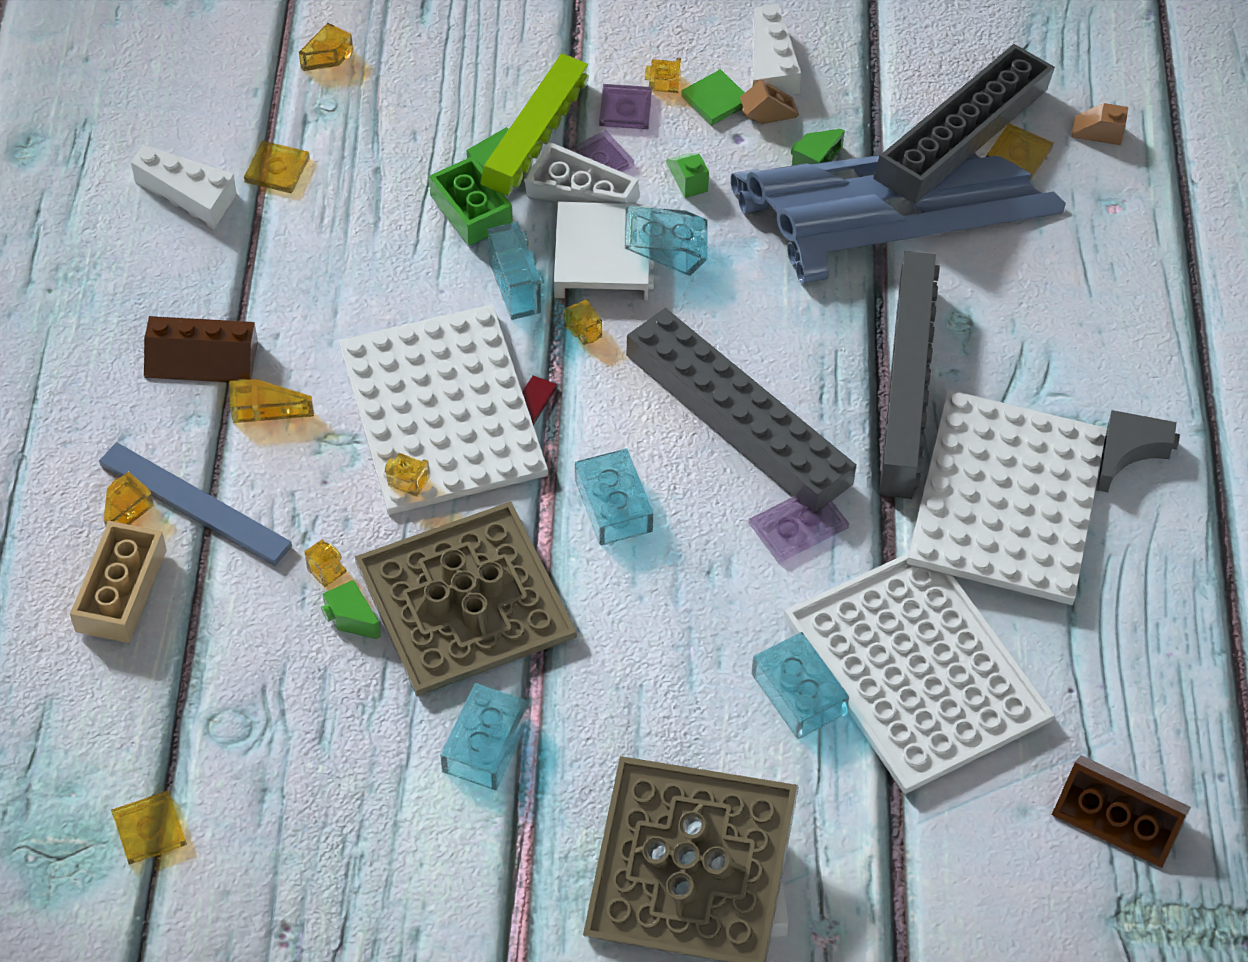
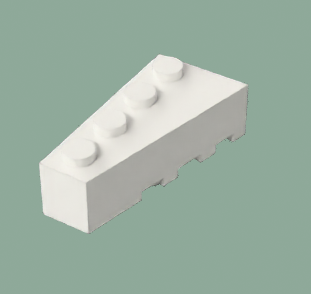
(773, 52)
(570, 177)
(185, 183)

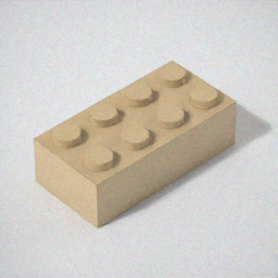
(118, 582)

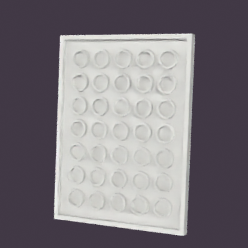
(444, 397)
(1008, 497)
(920, 670)

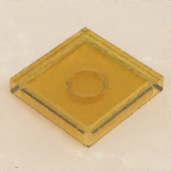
(1021, 148)
(276, 167)
(148, 827)

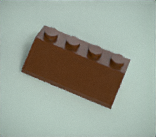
(199, 349)
(1121, 811)

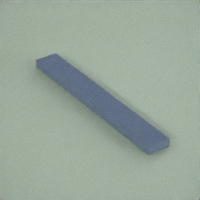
(198, 504)

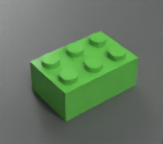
(467, 202)

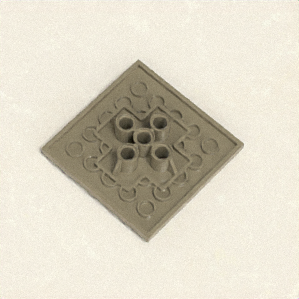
(444, 575)
(726, 910)

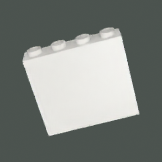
(593, 250)

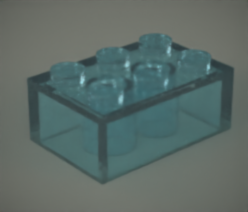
(515, 270)
(613, 497)
(800, 685)
(485, 736)

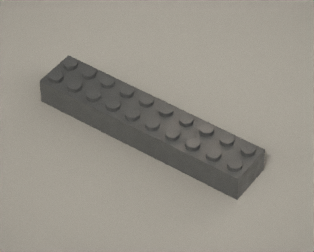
(963, 123)
(910, 376)
(741, 410)

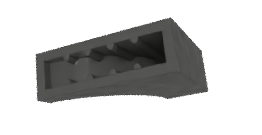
(1134, 439)

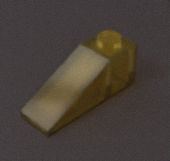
(264, 401)

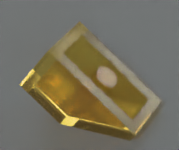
(326, 49)
(126, 500)

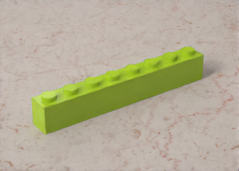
(535, 125)

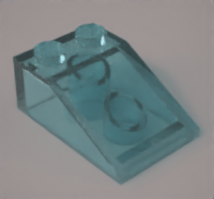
(667, 237)

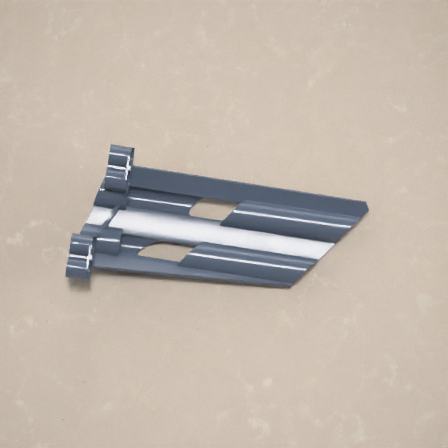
(837, 214)

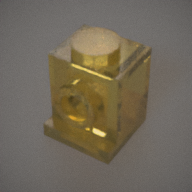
(664, 75)
(583, 322)
(407, 474)
(324, 562)

